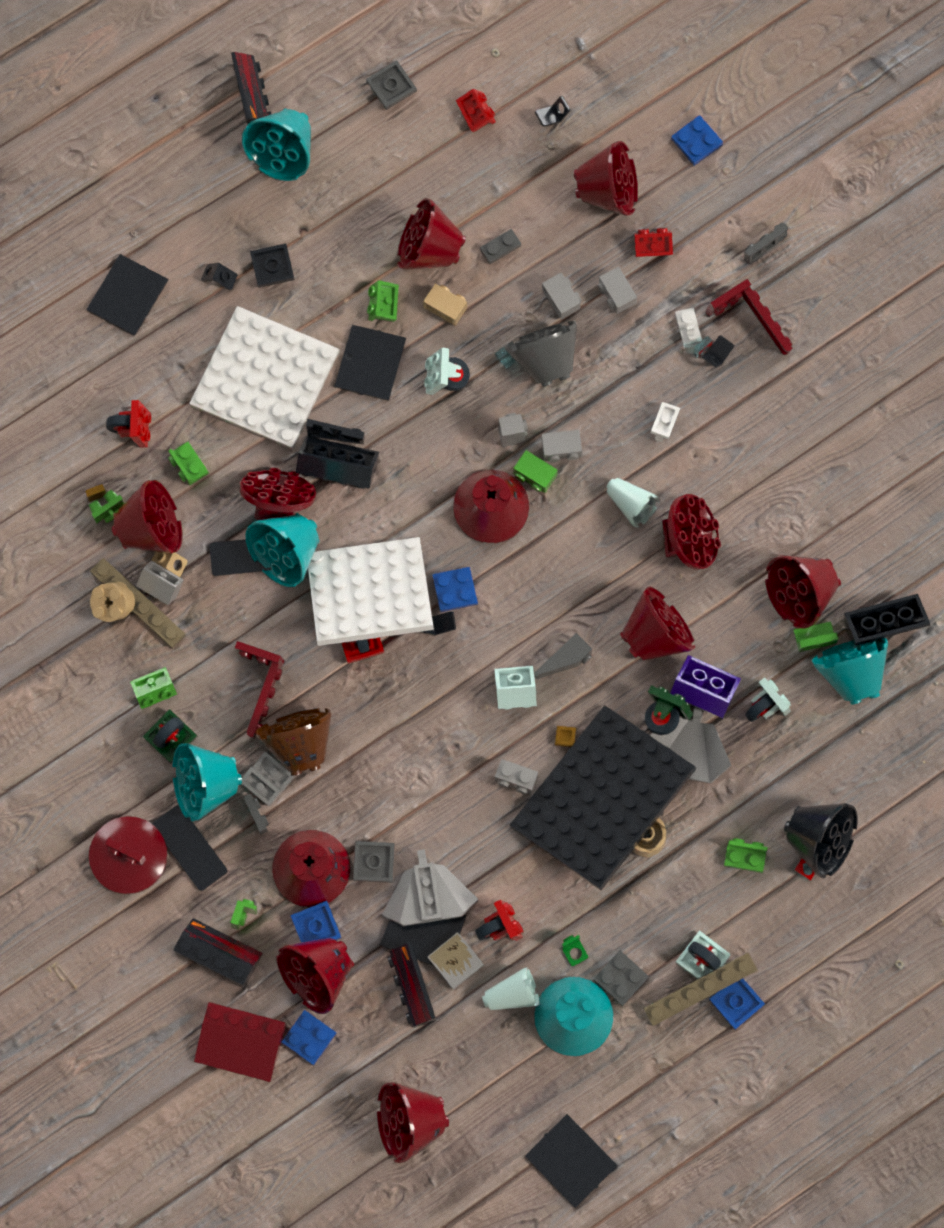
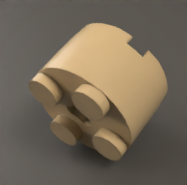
(102, 599)
(651, 846)

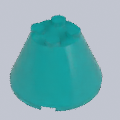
(279, 144)
(283, 545)
(854, 669)
(203, 780)
(573, 1016)

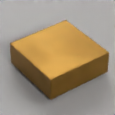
(95, 492)
(565, 736)

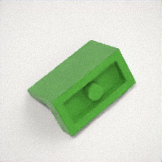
(815, 637)

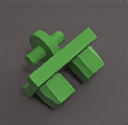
(106, 512)

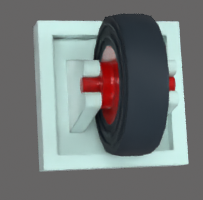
(445, 372)
(765, 700)
(702, 956)

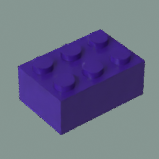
(705, 686)

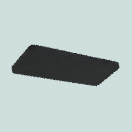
(233, 558)
(190, 848)

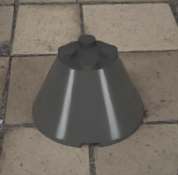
(546, 352)

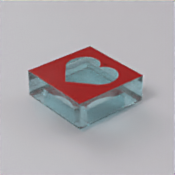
(702, 347)
(804, 870)

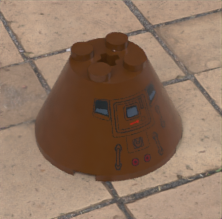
(298, 739)

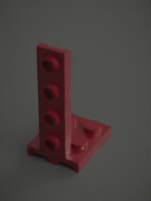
(761, 312)
(268, 690)

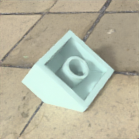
(515, 687)

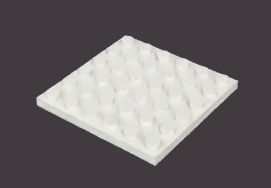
(264, 377)
(369, 591)

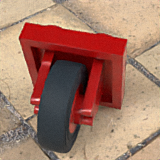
(132, 424)
(362, 649)
(500, 924)

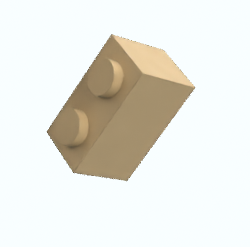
(445, 304)

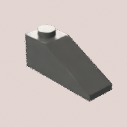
(568, 656)

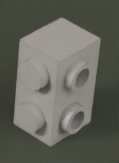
(617, 290)
(561, 295)
(512, 429)
(561, 445)
(159, 583)
(516, 776)

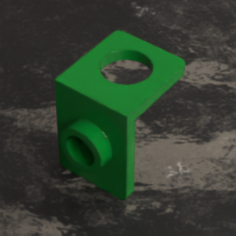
(570, 943)

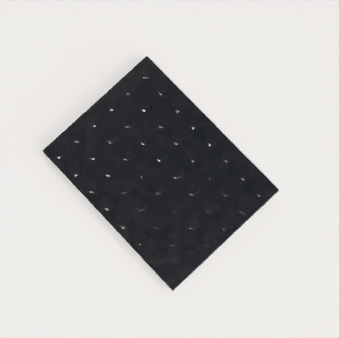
(602, 797)

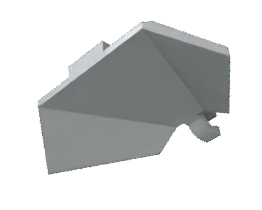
(699, 746)
(428, 895)

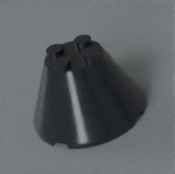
(822, 835)

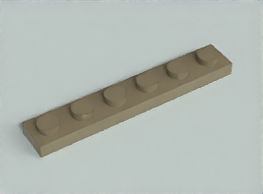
(143, 607)
(700, 989)

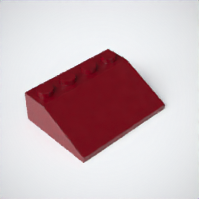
(239, 1042)

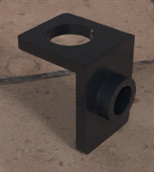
(552, 114)
(220, 275)
(719, 351)
(442, 624)

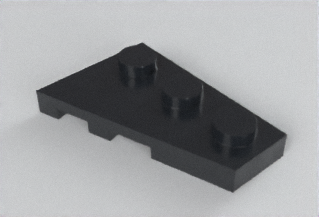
(333, 432)

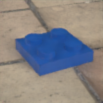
(697, 140)
(455, 589)
(316, 923)
(737, 1003)
(309, 1037)

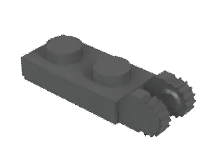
(766, 243)

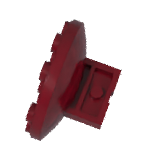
(276, 494)
(690, 532)
(128, 855)

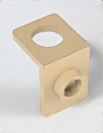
(167, 561)

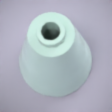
(633, 501)
(512, 992)

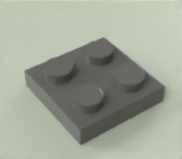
(391, 85)
(373, 861)
(621, 978)

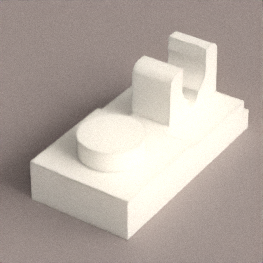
(688, 327)
(665, 421)

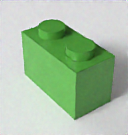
(535, 472)

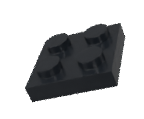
(272, 265)

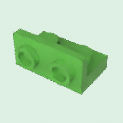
(383, 301)
(188, 463)
(153, 688)
(745, 855)
(239, 916)

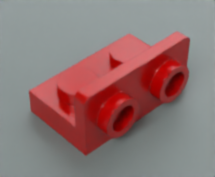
(475, 109)
(653, 243)

